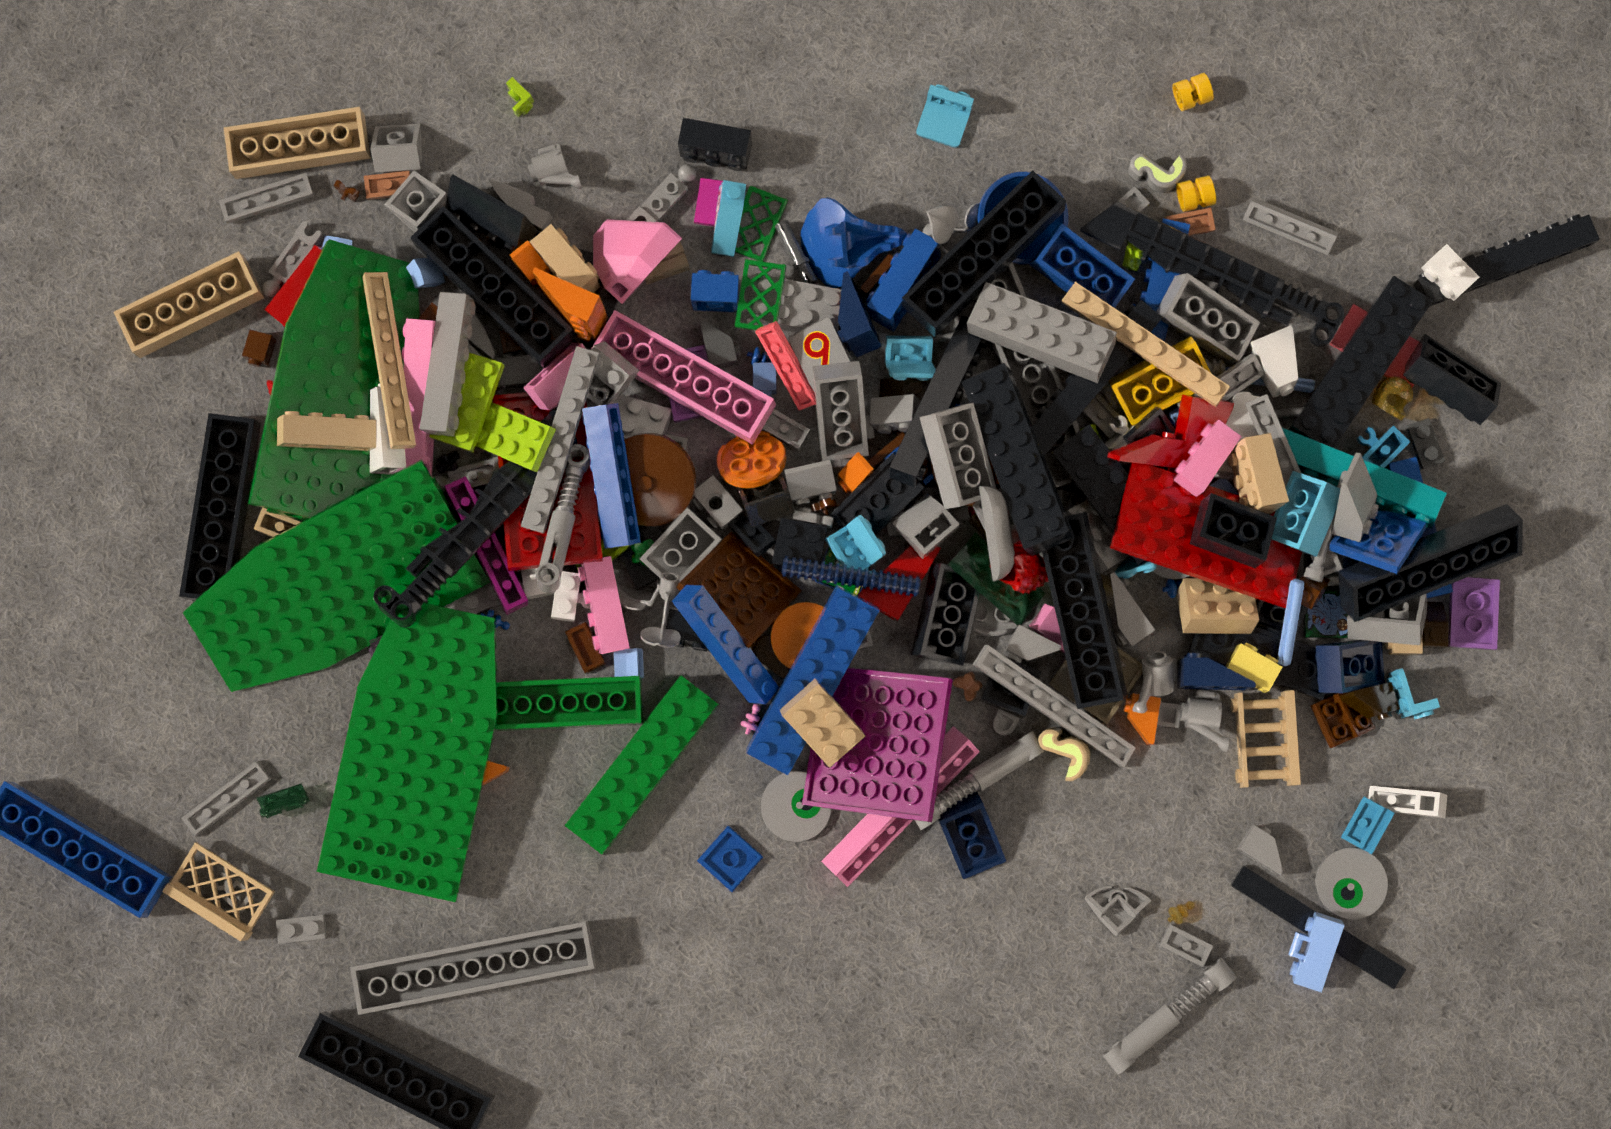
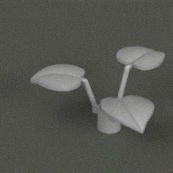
(945, 219)
(639, 599)

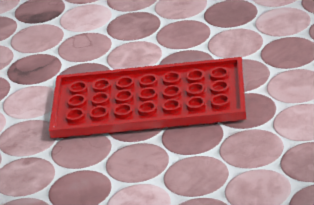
(1158, 526)
(526, 546)

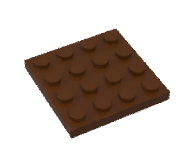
(743, 587)

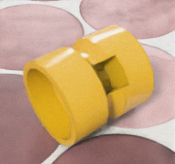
(1199, 87)
(1197, 193)

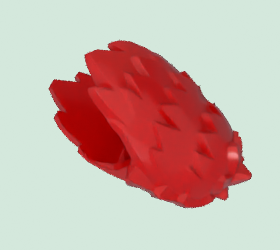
(1027, 572)

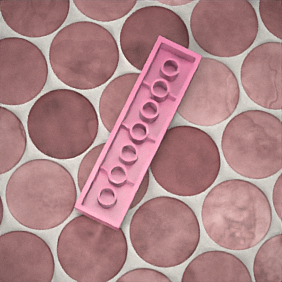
(689, 378)

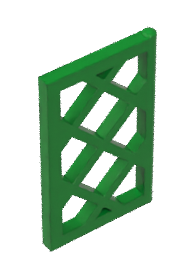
(774, 218)
(746, 282)

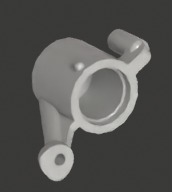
(551, 168)
(1158, 678)
(1205, 716)

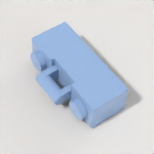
(1320, 949)

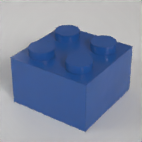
(715, 291)

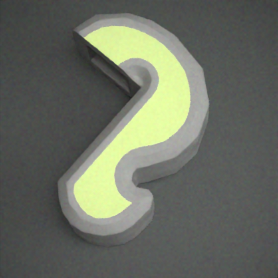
(1155, 175)

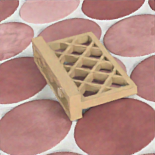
(209, 910)

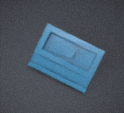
(1367, 825)

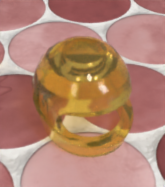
(1393, 395)

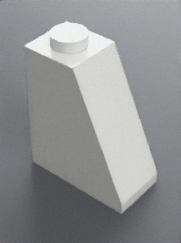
(1278, 360)

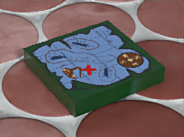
(1326, 618)

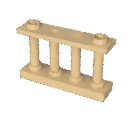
(1288, 749)

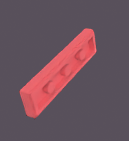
(786, 365)

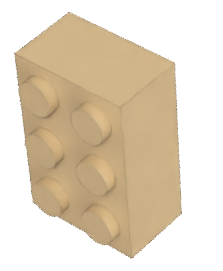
(565, 260)
(1258, 474)
(1215, 609)
(822, 723)

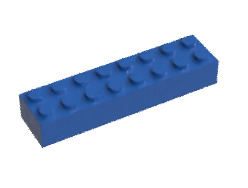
(822, 658)
(80, 851)

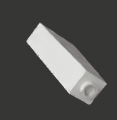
(1241, 423)
(383, 458)

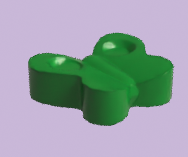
(639, 549)

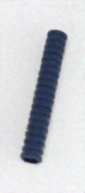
(851, 576)

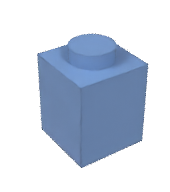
(765, 378)

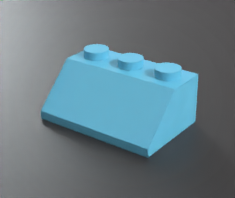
(1307, 515)

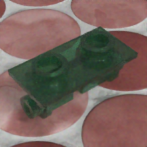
(287, 798)

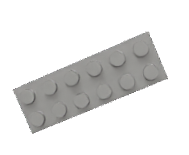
(1041, 332)

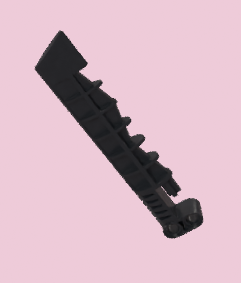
(1185, 254)
(452, 549)

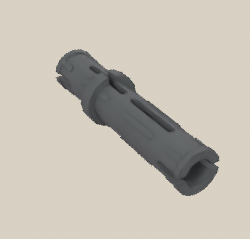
(799, 260)

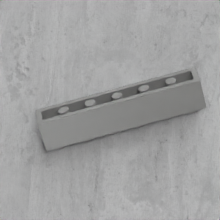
(447, 364)

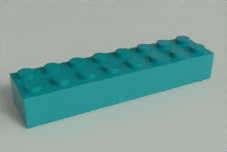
(1394, 491)

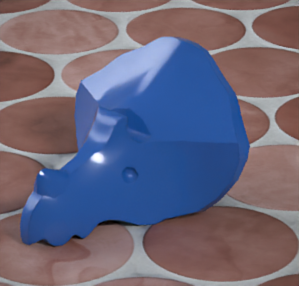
(842, 242)

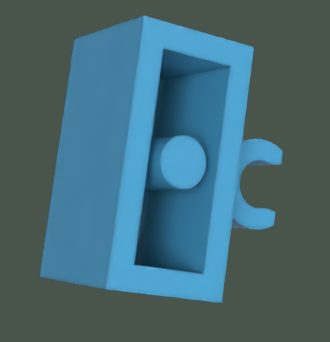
(1384, 449)

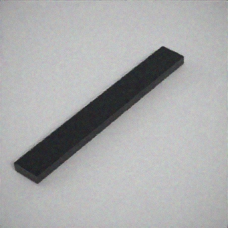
(1297, 914)

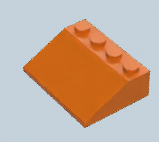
(576, 305)

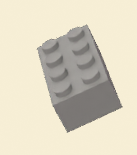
(800, 304)
(1207, 318)
(840, 410)
(957, 454)

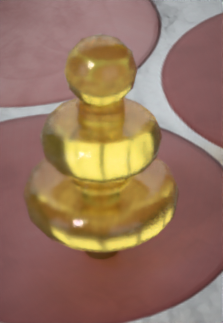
(1182, 911)

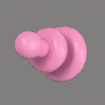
(750, 725)

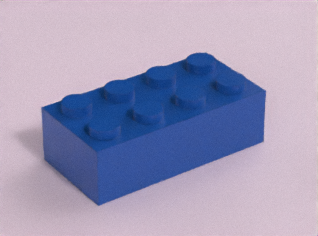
(1070, 259)
(907, 268)

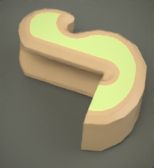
(1069, 747)

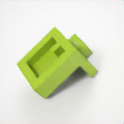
(518, 93)

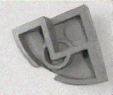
(1117, 907)

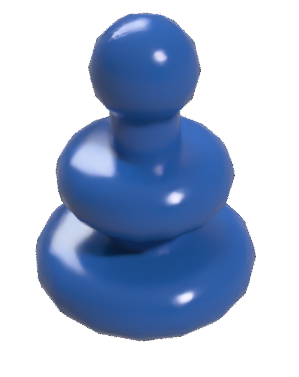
(756, 356)
(1171, 587)
(505, 625)

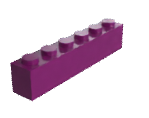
(490, 553)

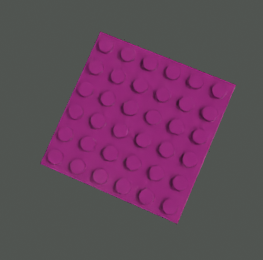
(899, 757)

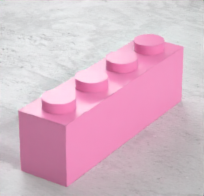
(605, 606)

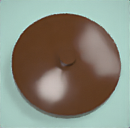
(660, 477)

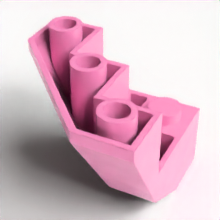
(629, 252)

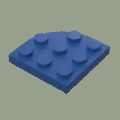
(1387, 543)

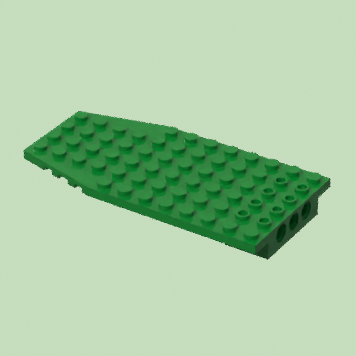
(329, 370)
(311, 588)
(416, 756)

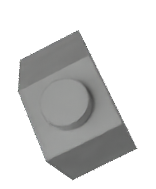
(1261, 848)

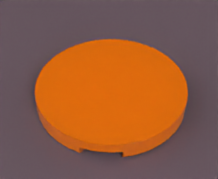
(750, 464)
(792, 630)

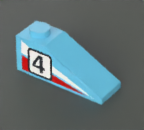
(728, 217)

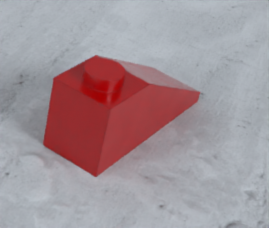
(1152, 450)

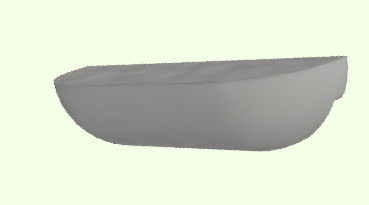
(997, 532)

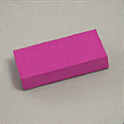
(707, 202)

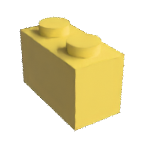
(1254, 666)

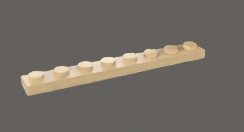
(1146, 344)
(389, 360)

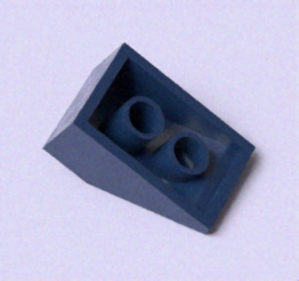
(854, 320)
(1349, 666)
(1207, 674)
(971, 836)

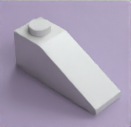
(1410, 801)

